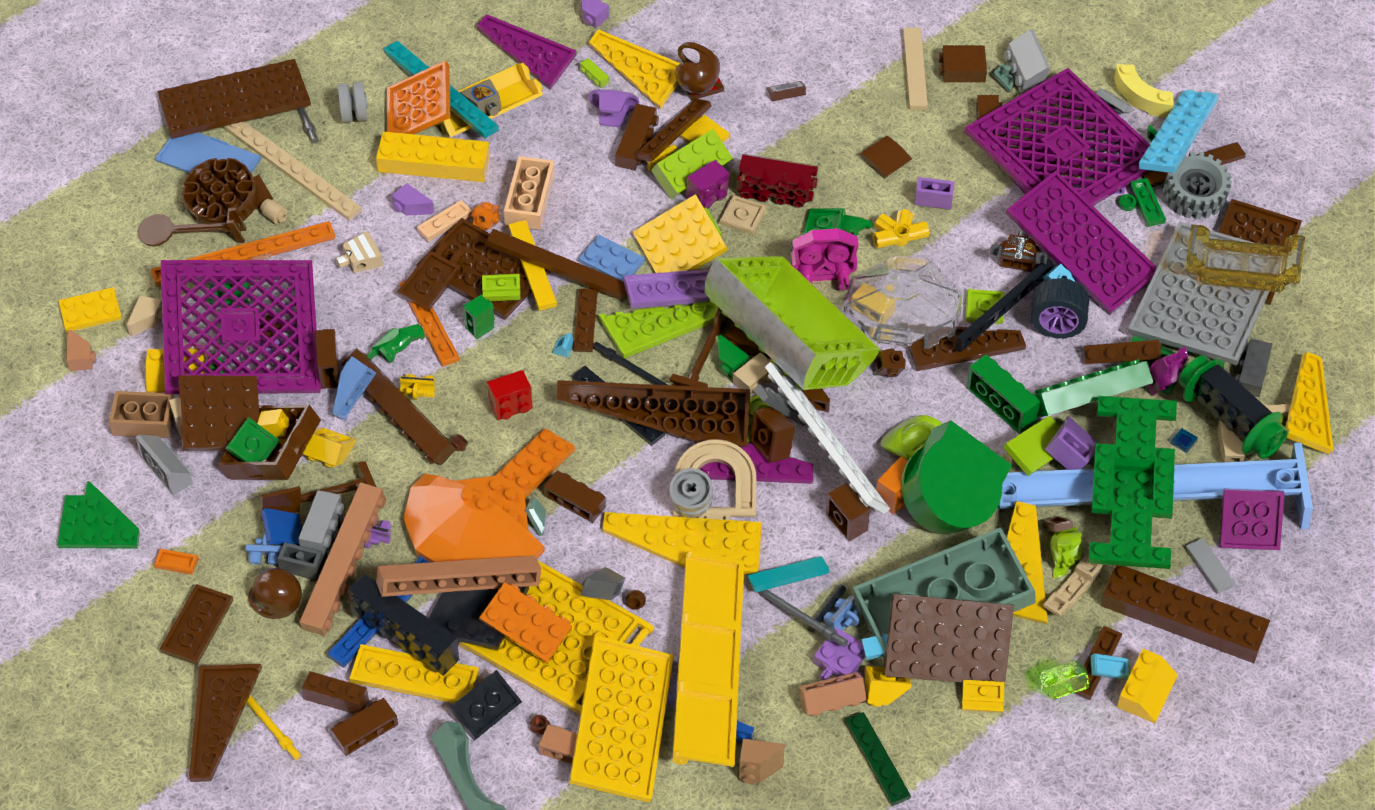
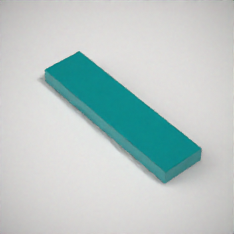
(788, 574)

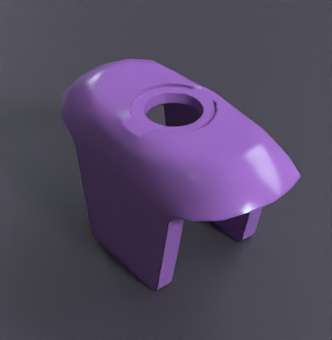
(613, 105)

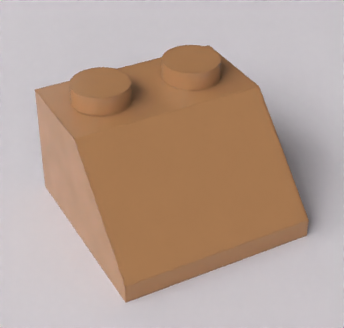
(760, 760)

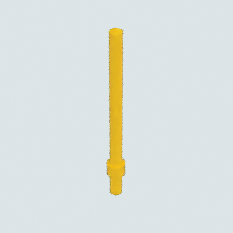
(284, 741)

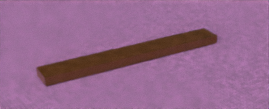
(557, 264)

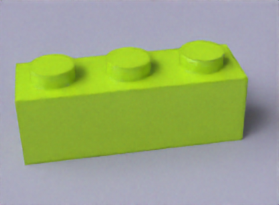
(594, 73)

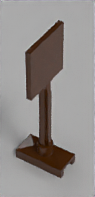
(290, 499)

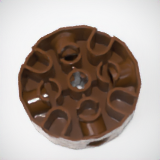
(217, 187)

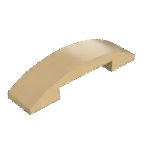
(1073, 588)

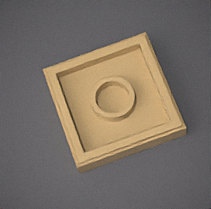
(743, 214)

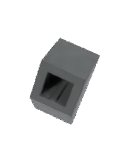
(603, 584)

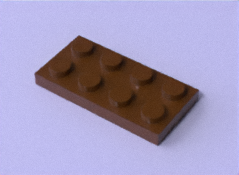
(196, 624)

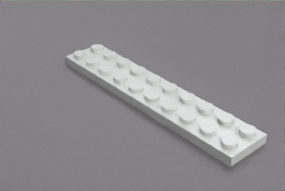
(827, 438)

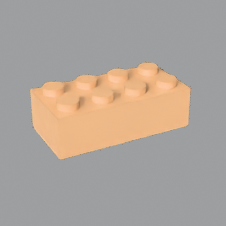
(529, 191)

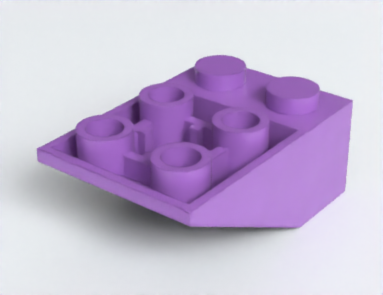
(1071, 445)

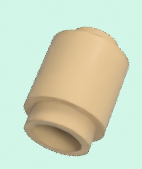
(273, 211)

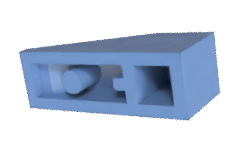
(352, 383)

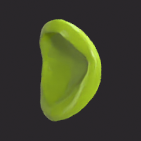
(909, 435)

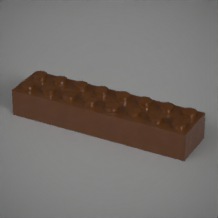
(1185, 613)

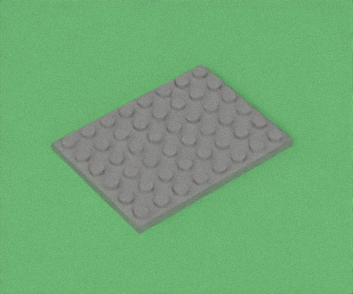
(1193, 314)

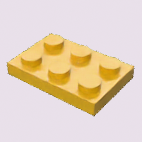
(90, 309)

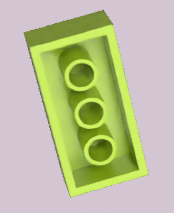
(675, 169)

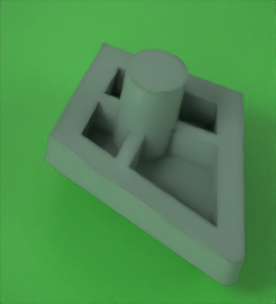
(1004, 76)
(536, 514)

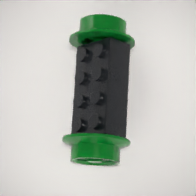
(1234, 406)

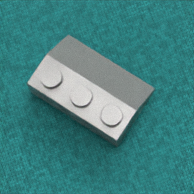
(1027, 61)
(164, 463)

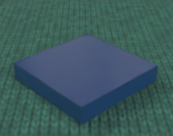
(281, 527)

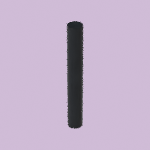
(829, 605)

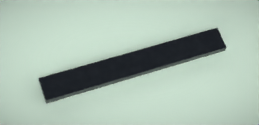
(1002, 306)

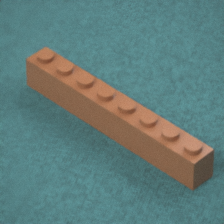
(343, 559)
(457, 575)

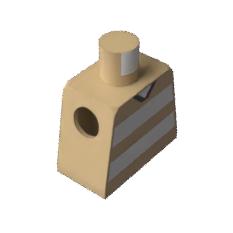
(360, 254)

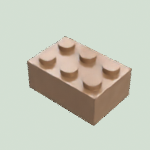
(141, 414)

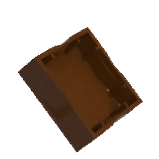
(286, 453)

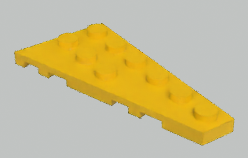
(646, 70)
(1309, 412)
(1025, 542)

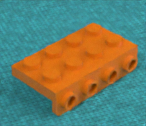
(526, 622)

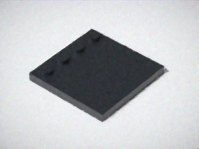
(460, 614)

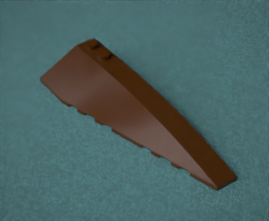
(677, 410)

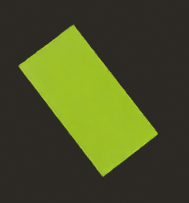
(1029, 447)

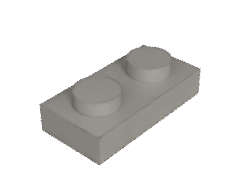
(1120, 105)

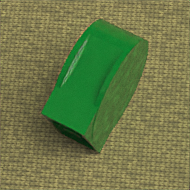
(953, 481)

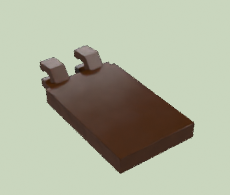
(432, 277)

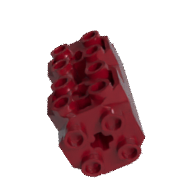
(783, 179)

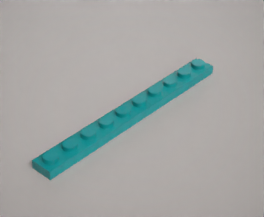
(458, 103)

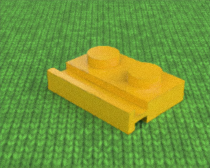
(983, 696)

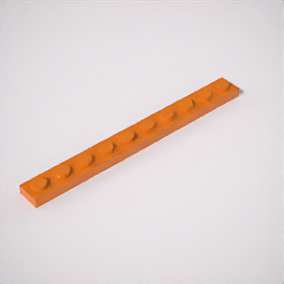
(274, 245)

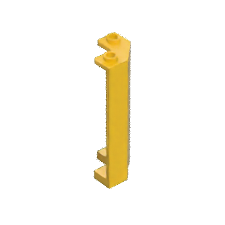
(513, 88)

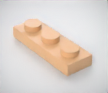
(444, 220)

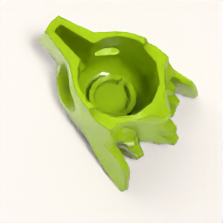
(1065, 550)

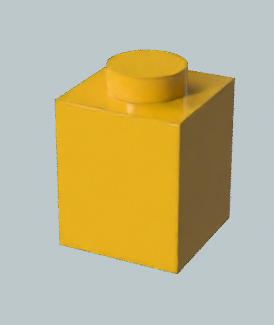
(274, 422)

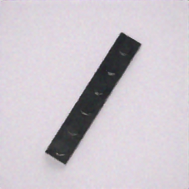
(648, 434)

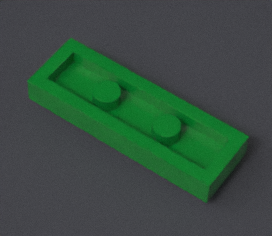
(1147, 202)

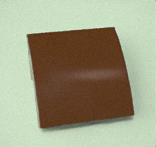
(886, 156)

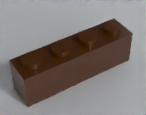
(636, 136)

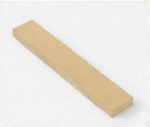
(915, 69)

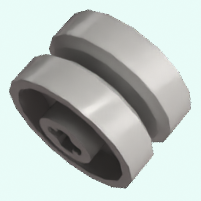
(351, 102)
(691, 492)

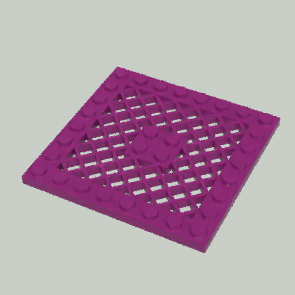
(1063, 142)
(242, 323)

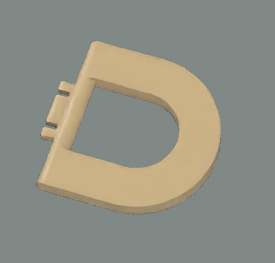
(740, 464)

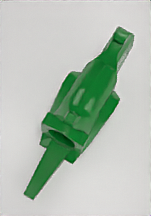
(396, 341)

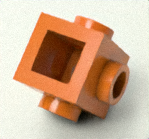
(485, 215)

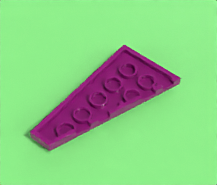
(542, 56)

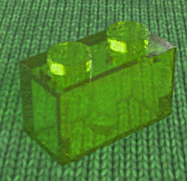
(1064, 679)

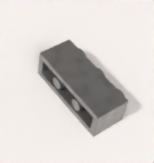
(1254, 366)

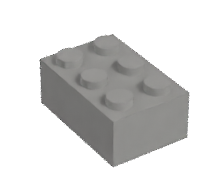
(323, 523)

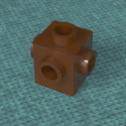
(890, 362)

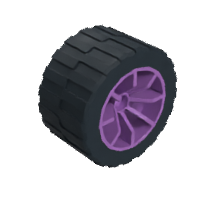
(1060, 308)

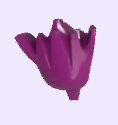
(1167, 370)

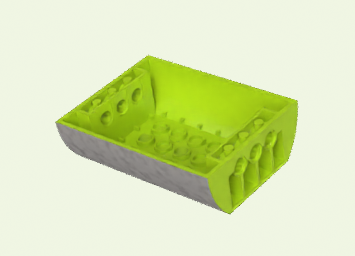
(790, 320)

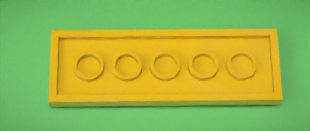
(406, 675)

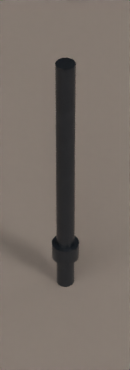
(611, 354)

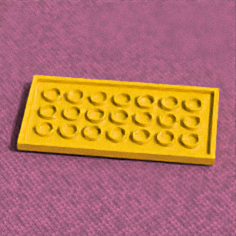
(621, 719)

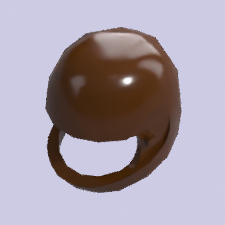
(699, 76)
(277, 592)

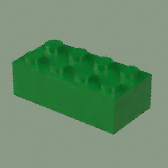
(1003, 394)

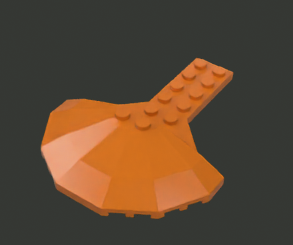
(485, 513)

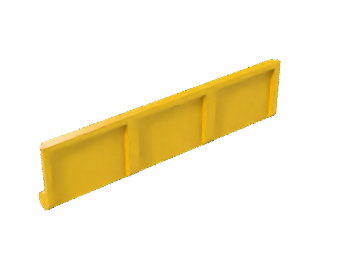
(709, 660)

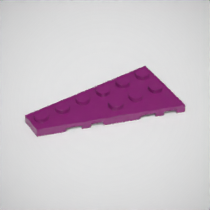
(783, 471)

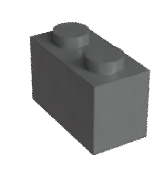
(301, 561)

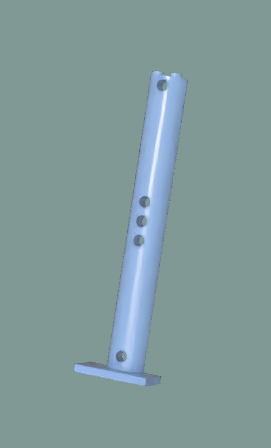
(1190, 483)

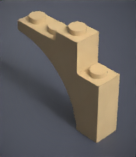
(1231, 444)

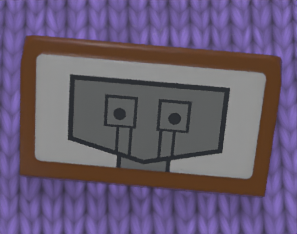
(787, 91)

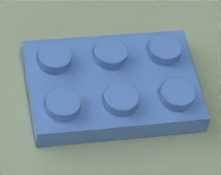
(611, 258)

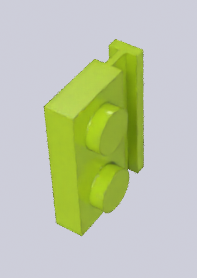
(501, 287)

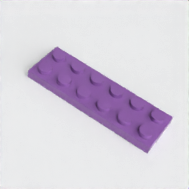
(666, 288)

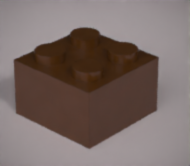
(772, 434)
(847, 511)

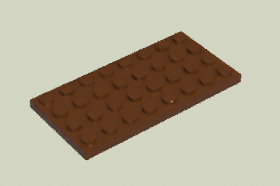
(233, 98)

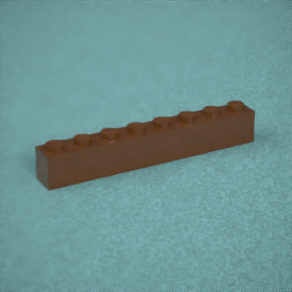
(405, 413)

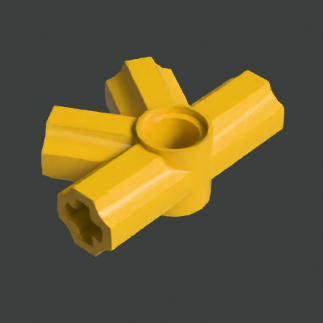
(898, 231)

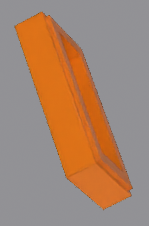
(176, 561)

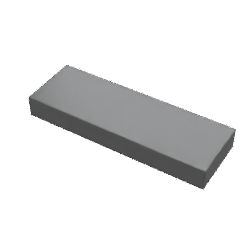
(1210, 566)

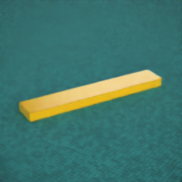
(535, 275)

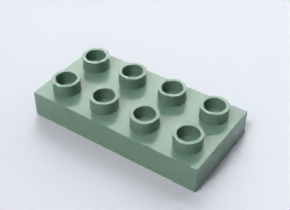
(972, 570)

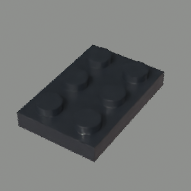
(485, 705)

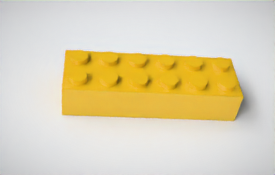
(433, 156)

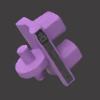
(380, 534)

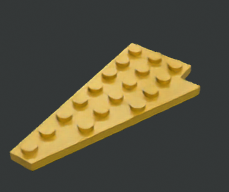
(676, 536)

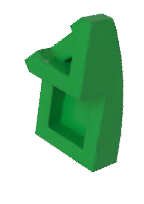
(855, 224)

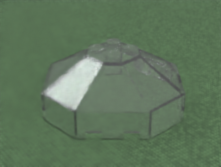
(904, 302)

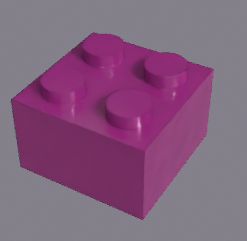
(708, 184)

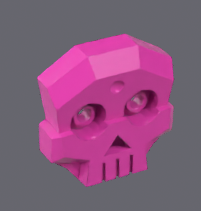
(826, 255)

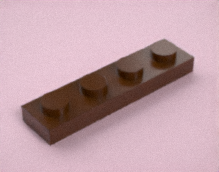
(585, 320)
(1122, 352)
(1104, 645)

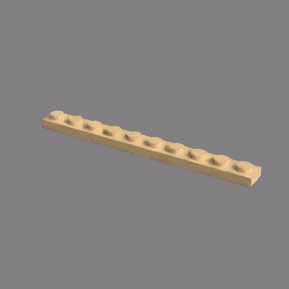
(294, 169)

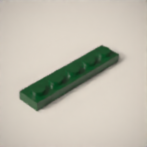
(877, 759)

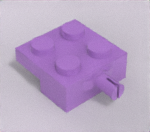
(838, 659)

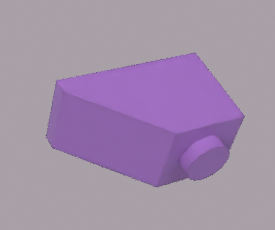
(594, 12)
(411, 201)

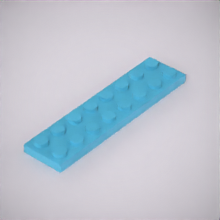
(1178, 131)

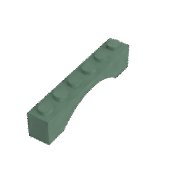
(453, 747)

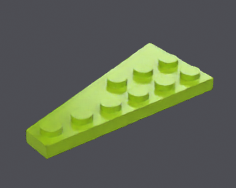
(655, 326)

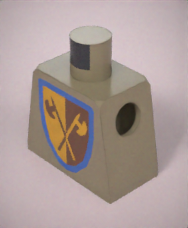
(484, 97)

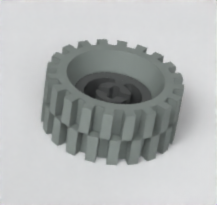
(1212, 186)

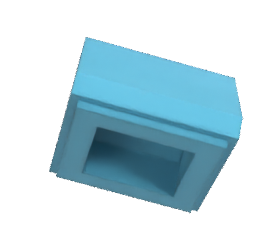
(564, 345)

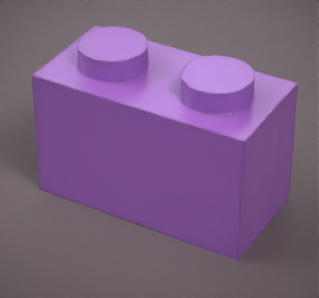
(934, 193)

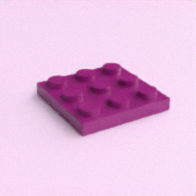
(1251, 519)

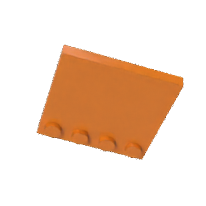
(419, 100)

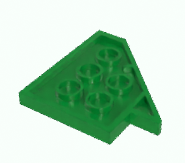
(95, 523)

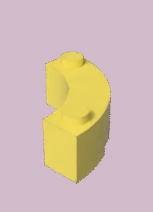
(1140, 94)

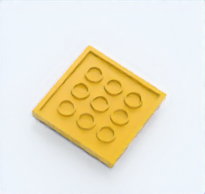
(680, 238)

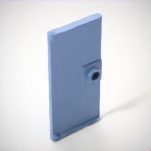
(195, 148)

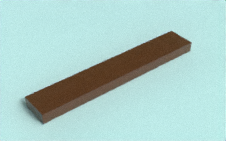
(673, 130)
(1225, 153)

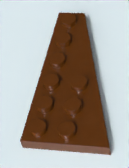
(944, 353)
(219, 704)

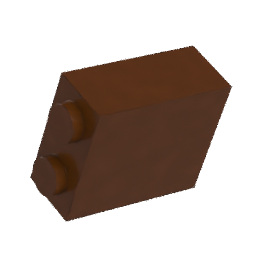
(963, 63)
(327, 358)

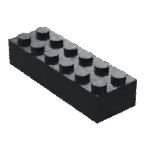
(404, 625)

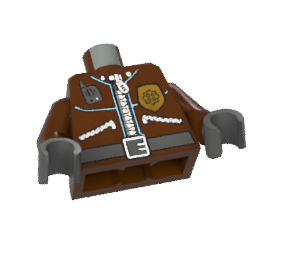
(1019, 252)

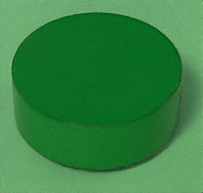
(1127, 202)

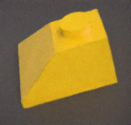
(883, 689)

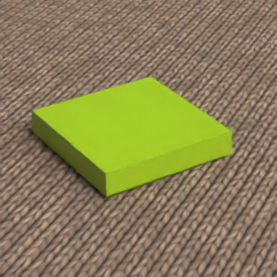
(979, 302)

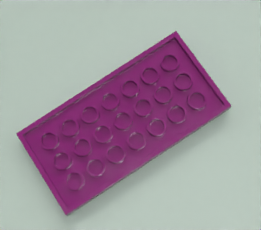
(1082, 242)

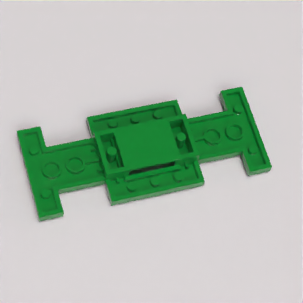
(1126, 484)

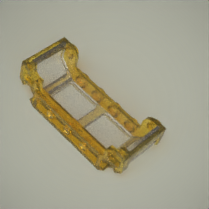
(1244, 263)

